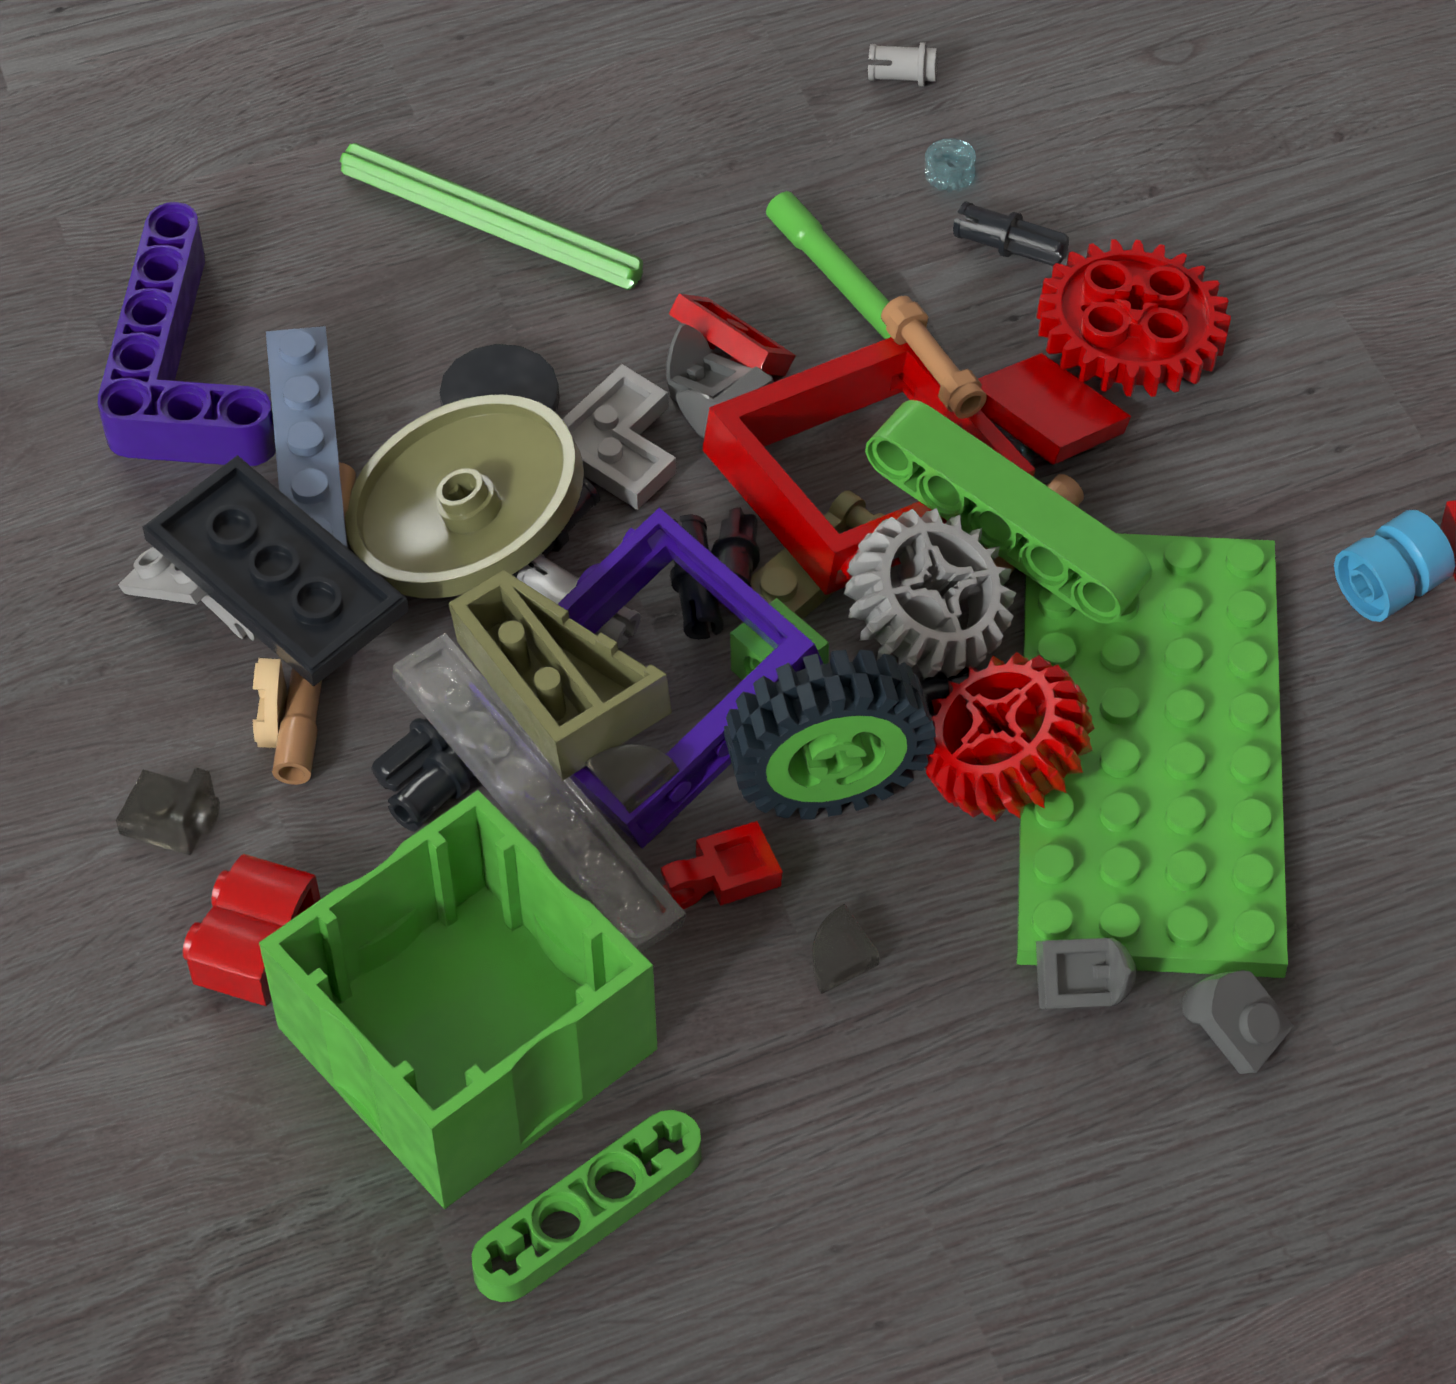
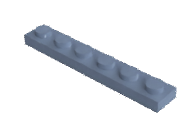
(306, 425)

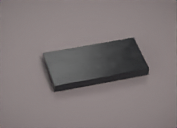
(276, 570)

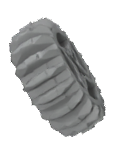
(922, 614)

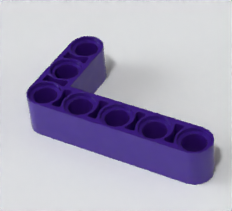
(138, 398)

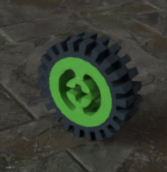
(829, 734)

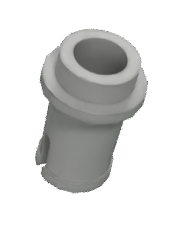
(907, 63)

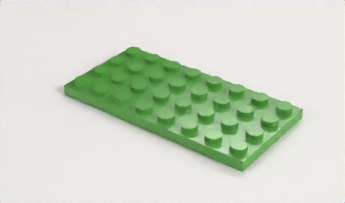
(1182, 799)

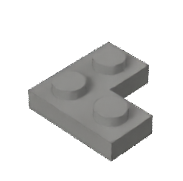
(609, 437)

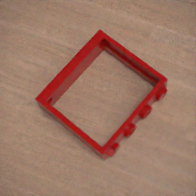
(748, 423)

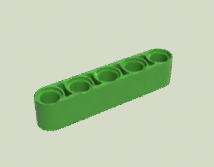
(1016, 512)

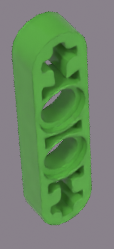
(580, 1197)

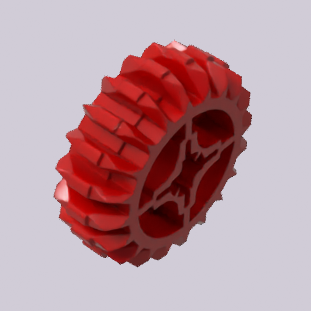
(1008, 736)

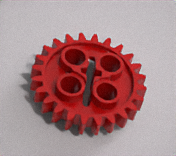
(1133, 317)

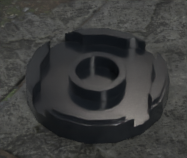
(501, 371)

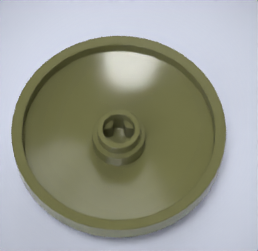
(465, 495)

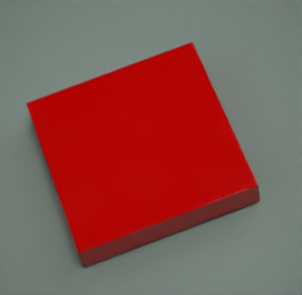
(1050, 409)

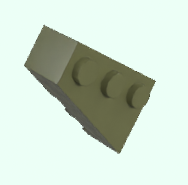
(554, 675)

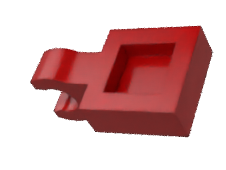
(729, 863)

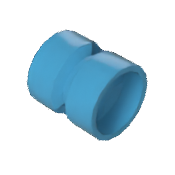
(1394, 565)

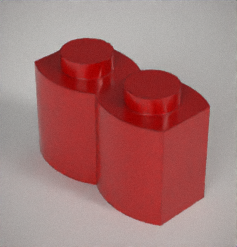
(246, 909)

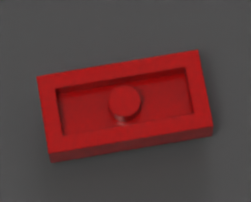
(732, 334)

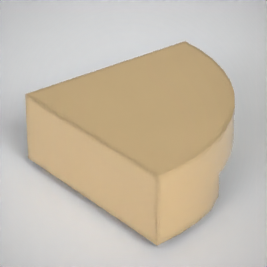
(273, 695)

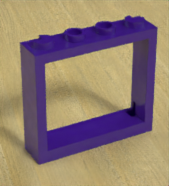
(703, 750)

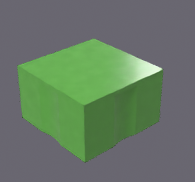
(461, 997)

